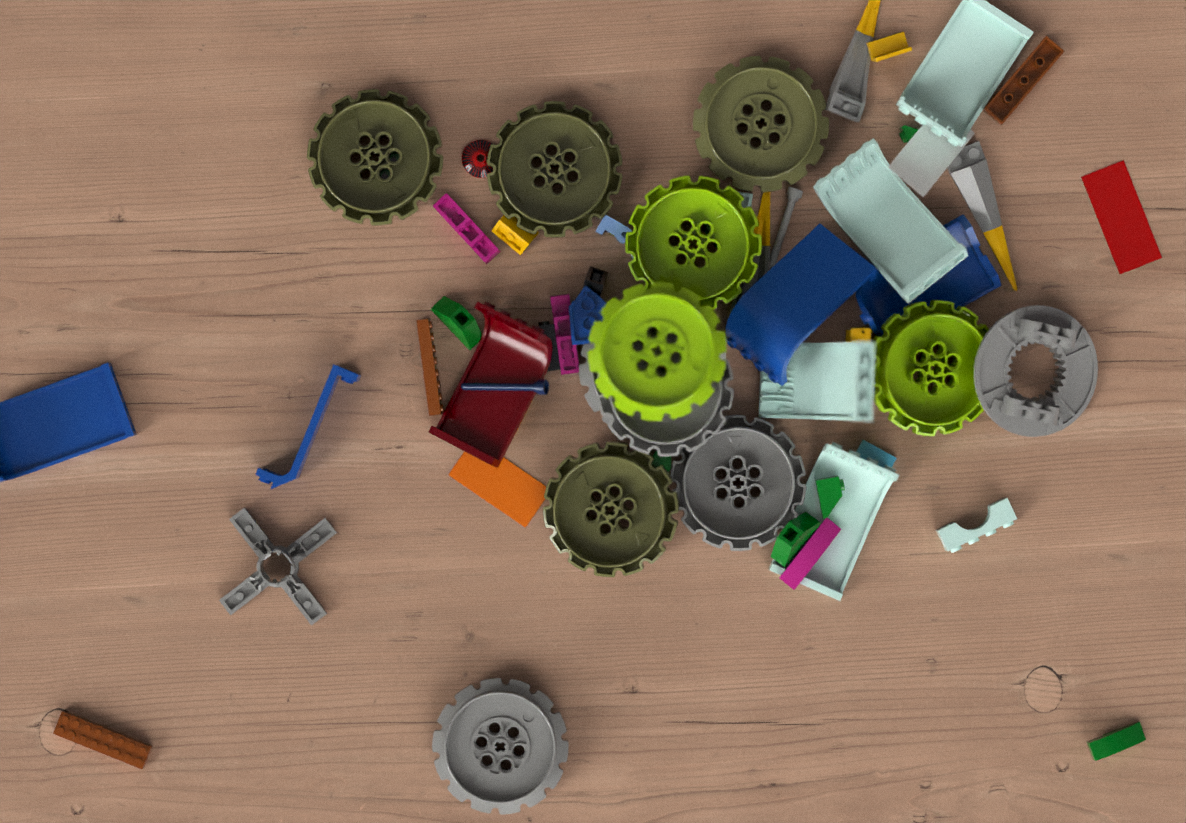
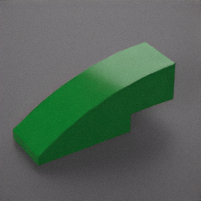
(1116, 741)

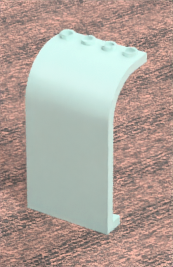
(963, 69)
(888, 222)
(823, 384)
(854, 514)

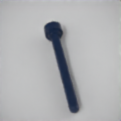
(540, 387)

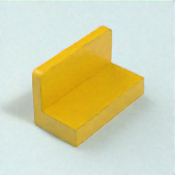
(888, 47)
(512, 235)

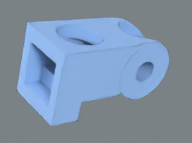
(614, 228)

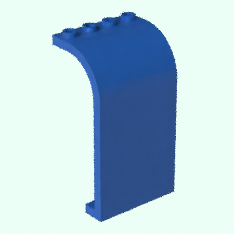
(795, 300)
(62, 422)

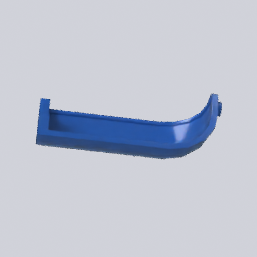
(960, 285)

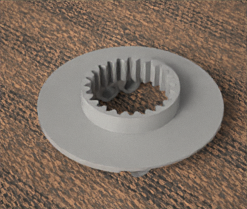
(1072, 387)

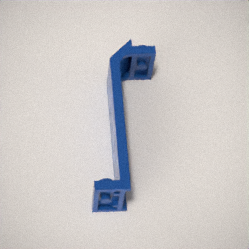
(269, 476)

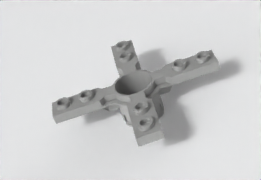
(294, 553)

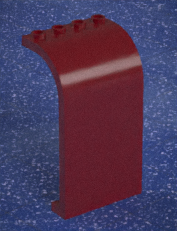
(485, 419)

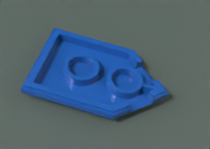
(583, 314)

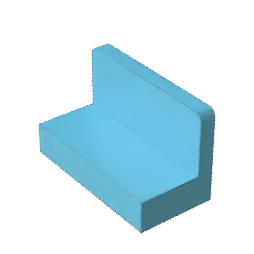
(873, 452)

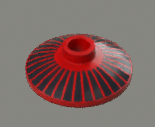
(470, 162)

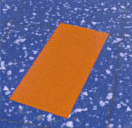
(503, 487)

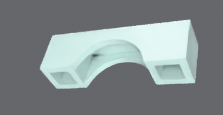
(999, 514)

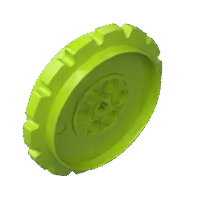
(699, 203)
(669, 313)
(896, 362)

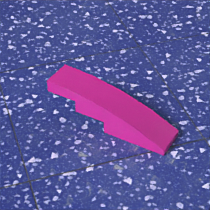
(466, 228)
(566, 351)
(810, 553)

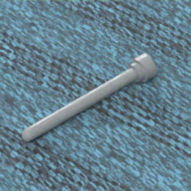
(793, 196)

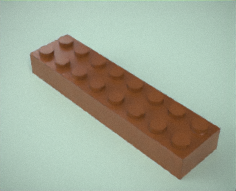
(1023, 80)
(429, 367)
(102, 739)

